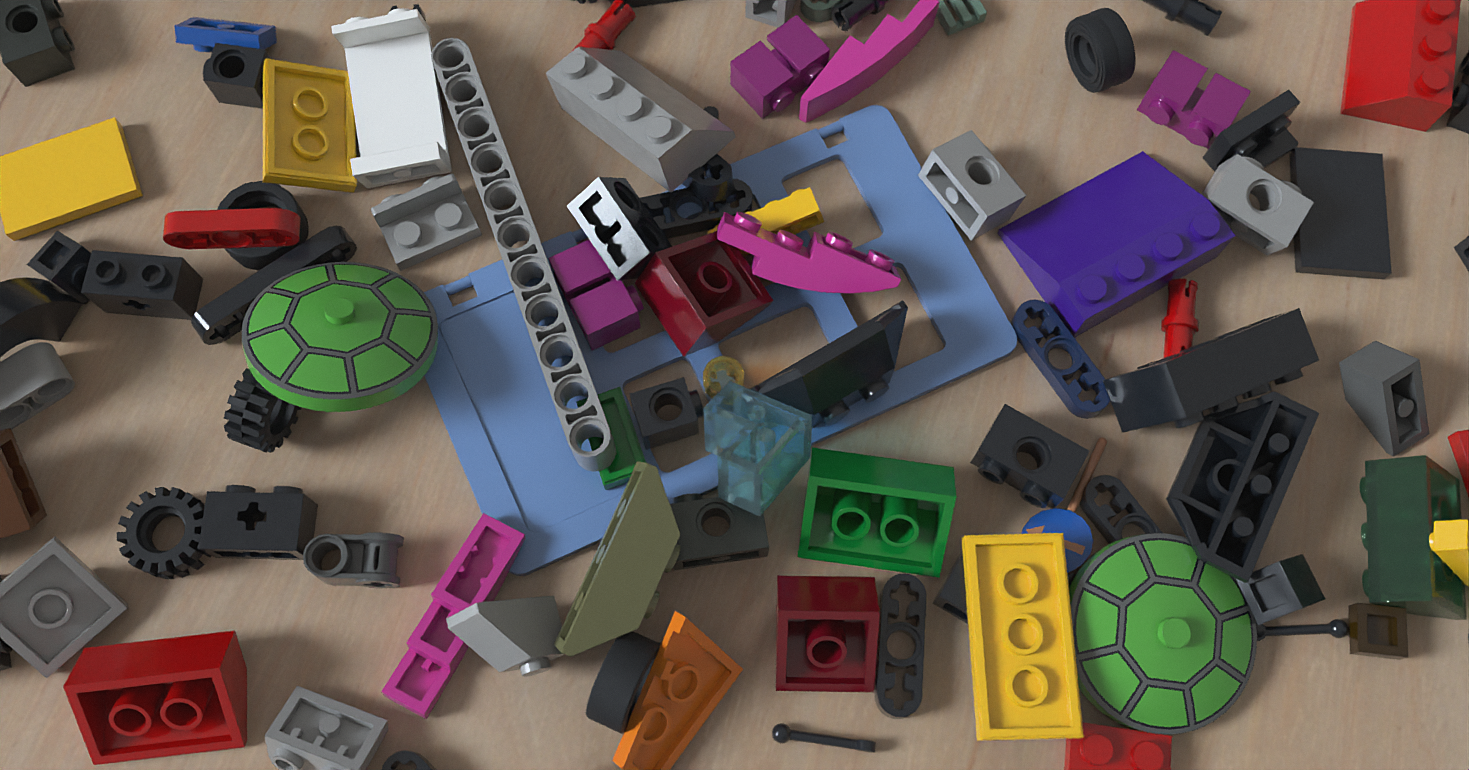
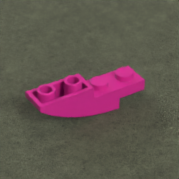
(822, 266)

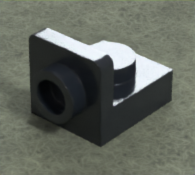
(63, 264)

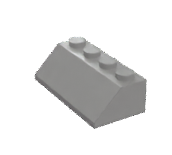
(637, 114)

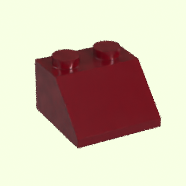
(701, 291)
(826, 633)

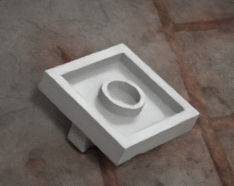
(54, 607)

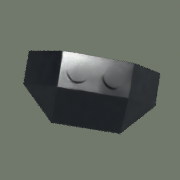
(842, 371)
(1239, 478)

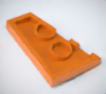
(676, 698)

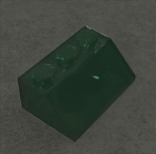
(1401, 507)

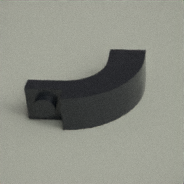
(33, 311)

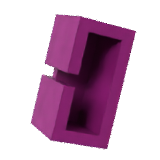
(774, 77)
(1187, 109)
(597, 300)

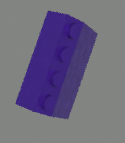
(1115, 241)

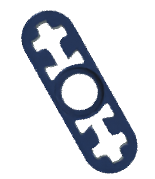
(1052, 324)

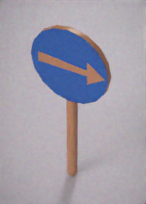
(1076, 531)

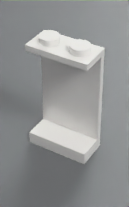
(394, 98)

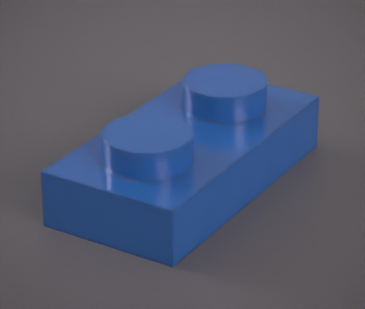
(206, 32)

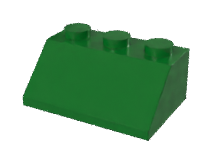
(877, 512)

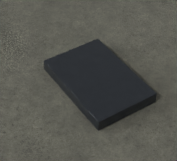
(1348, 220)

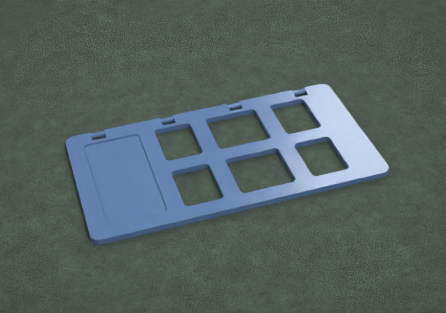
(503, 410)

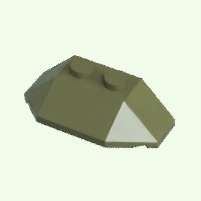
(626, 566)

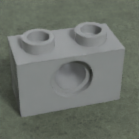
(971, 184)
(1280, 204)

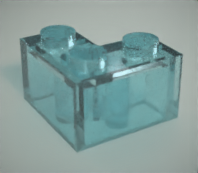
(756, 445)

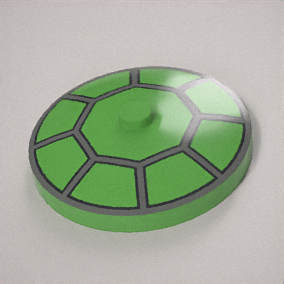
(340, 336)
(1160, 635)

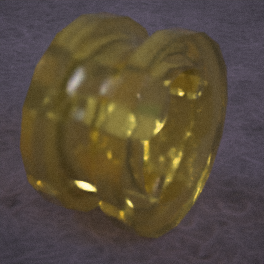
(732, 367)

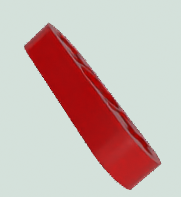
(231, 228)

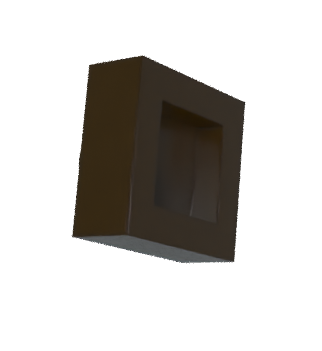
(1378, 631)

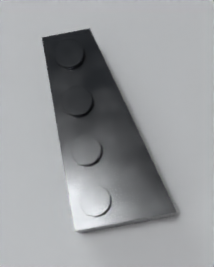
(1213, 374)

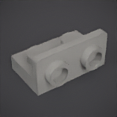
(426, 221)
(323, 734)

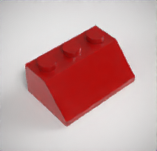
(1401, 61)
(160, 697)

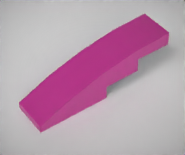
(861, 65)
(434, 649)

